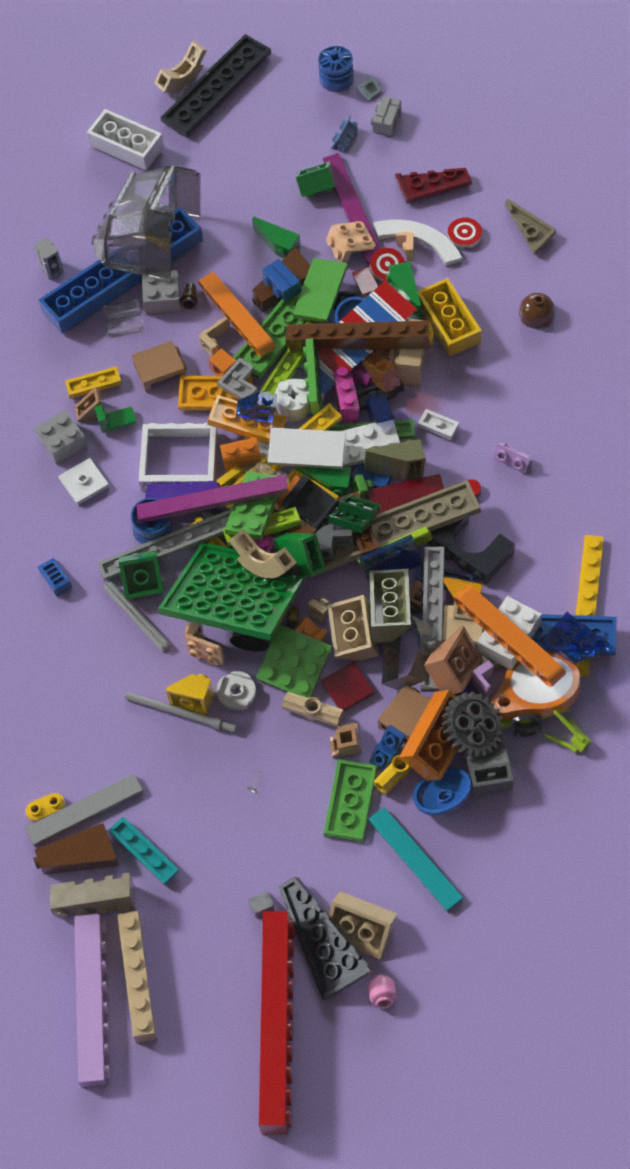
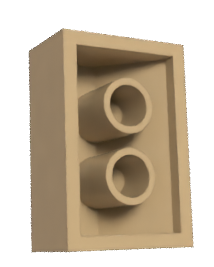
(352, 629)
(363, 923)

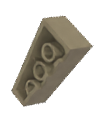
(93, 896)

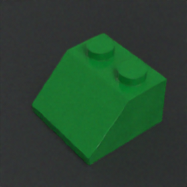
(316, 179)

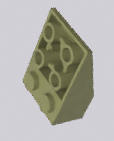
(399, 460)

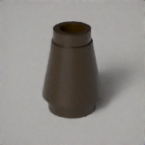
(189, 296)

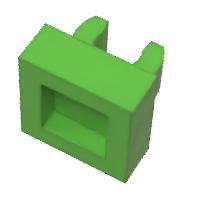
(360, 485)

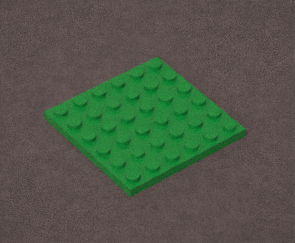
(228, 596)

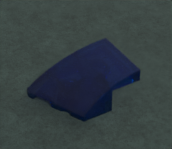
(574, 640)

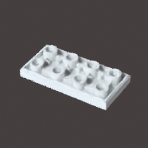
(306, 448)

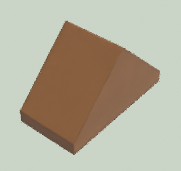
(85, 408)

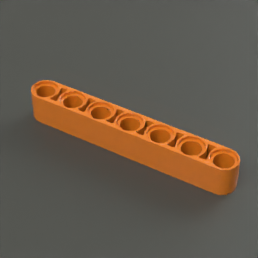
(237, 314)
(509, 636)

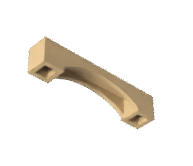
(136, 977)

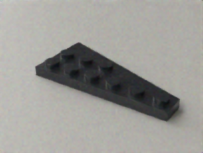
(328, 950)

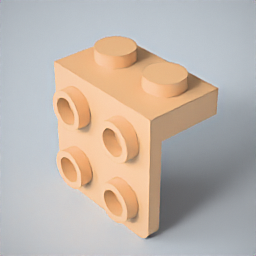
(349, 238)
(201, 648)

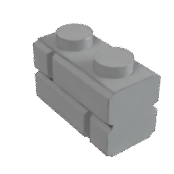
(386, 116)
(48, 258)

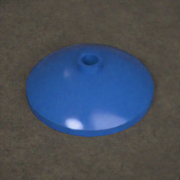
(443, 795)

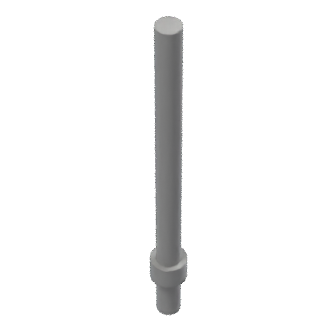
(216, 722)

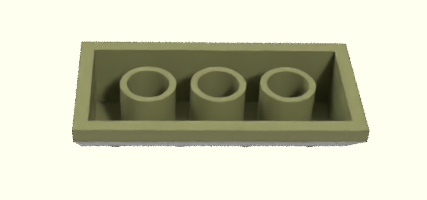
(389, 604)

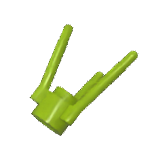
(579, 740)

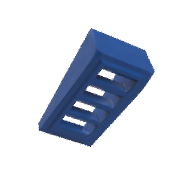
(61, 586)

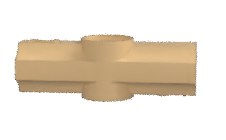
(324, 712)

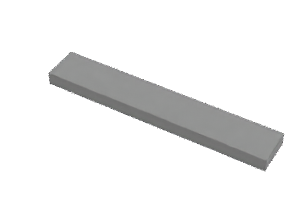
(83, 810)

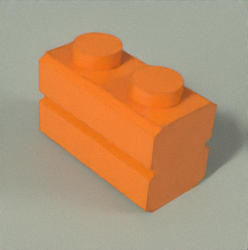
(240, 453)

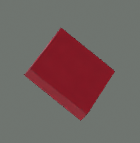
(347, 686)

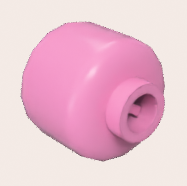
(382, 991)

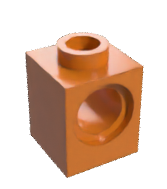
(221, 362)

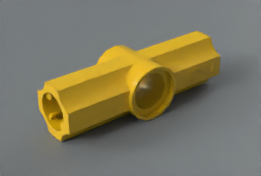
(391, 775)

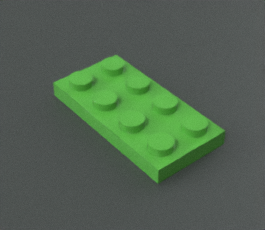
(312, 367)
(252, 514)

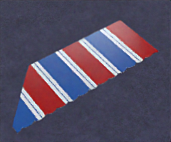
(379, 306)

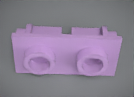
(512, 458)

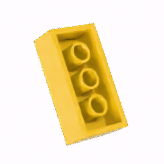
(449, 317)

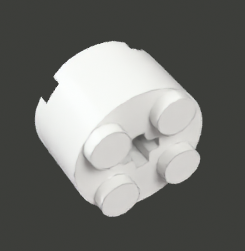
(292, 399)

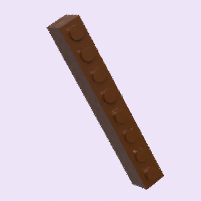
(361, 335)

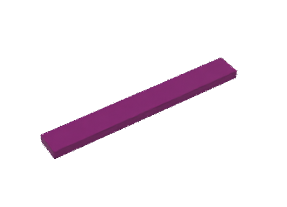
(350, 200)
(212, 498)

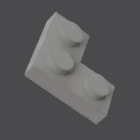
(234, 380)

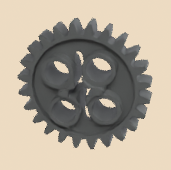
(473, 725)

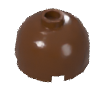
(537, 310)

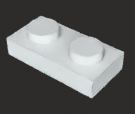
(438, 424)

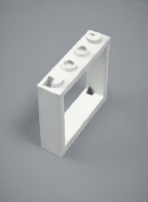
(177, 430)

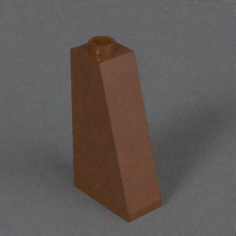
(263, 295)
(77, 852)

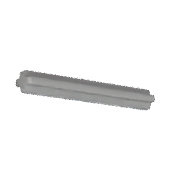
(136, 616)

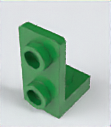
(114, 419)

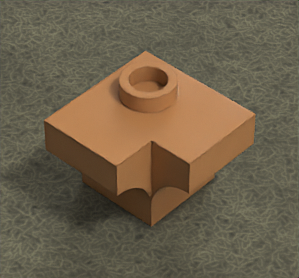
(346, 741)

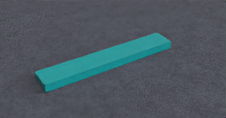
(415, 859)

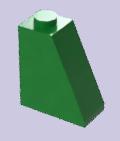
(304, 550)

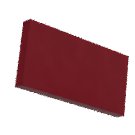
(404, 492)

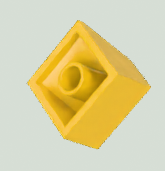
(192, 693)

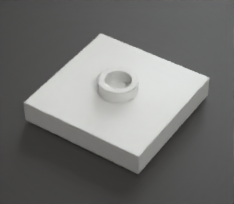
(83, 481)

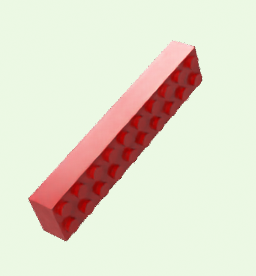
(275, 1026)

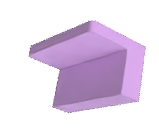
(480, 678)

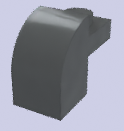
(330, 538)

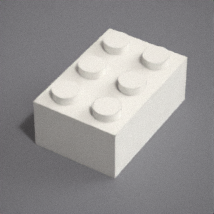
(522, 616)

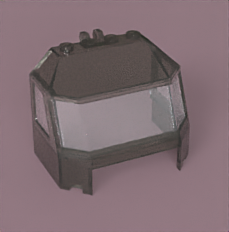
(138, 220)

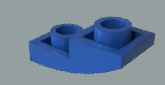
(388, 747)

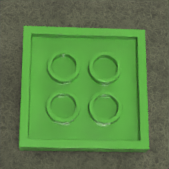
(294, 662)

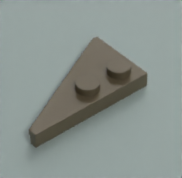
(533, 229)

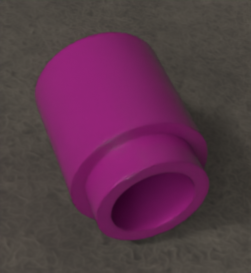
(361, 376)

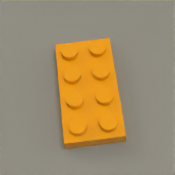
(201, 391)
(224, 417)

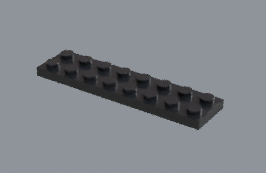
(215, 85)

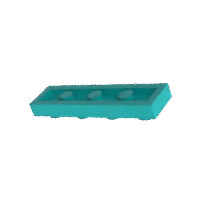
(143, 851)

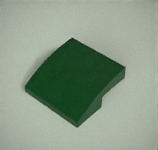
(355, 513)

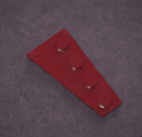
(425, 185)

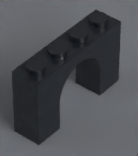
(482, 564)

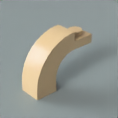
(185, 72)
(258, 561)

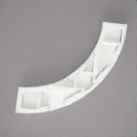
(423, 234)

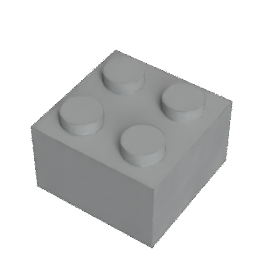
(161, 294)
(60, 437)

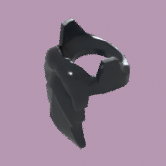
(527, 729)

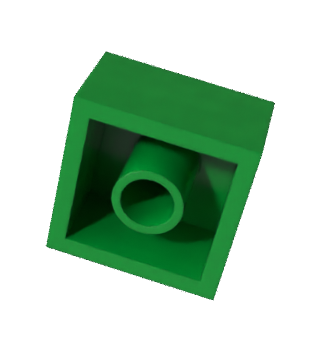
(141, 574)

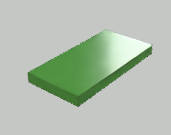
(320, 290)
(350, 801)

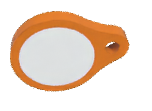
(531, 696)

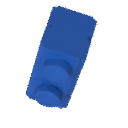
(281, 280)

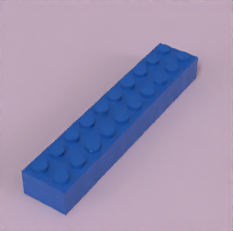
(101, 285)

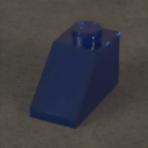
(257, 406)
(379, 409)

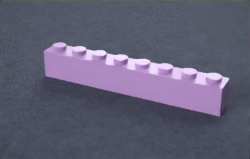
(91, 1001)

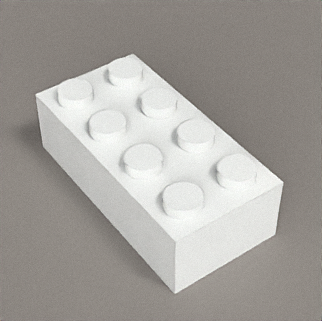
(125, 139)

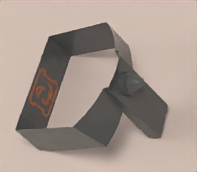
(418, 671)

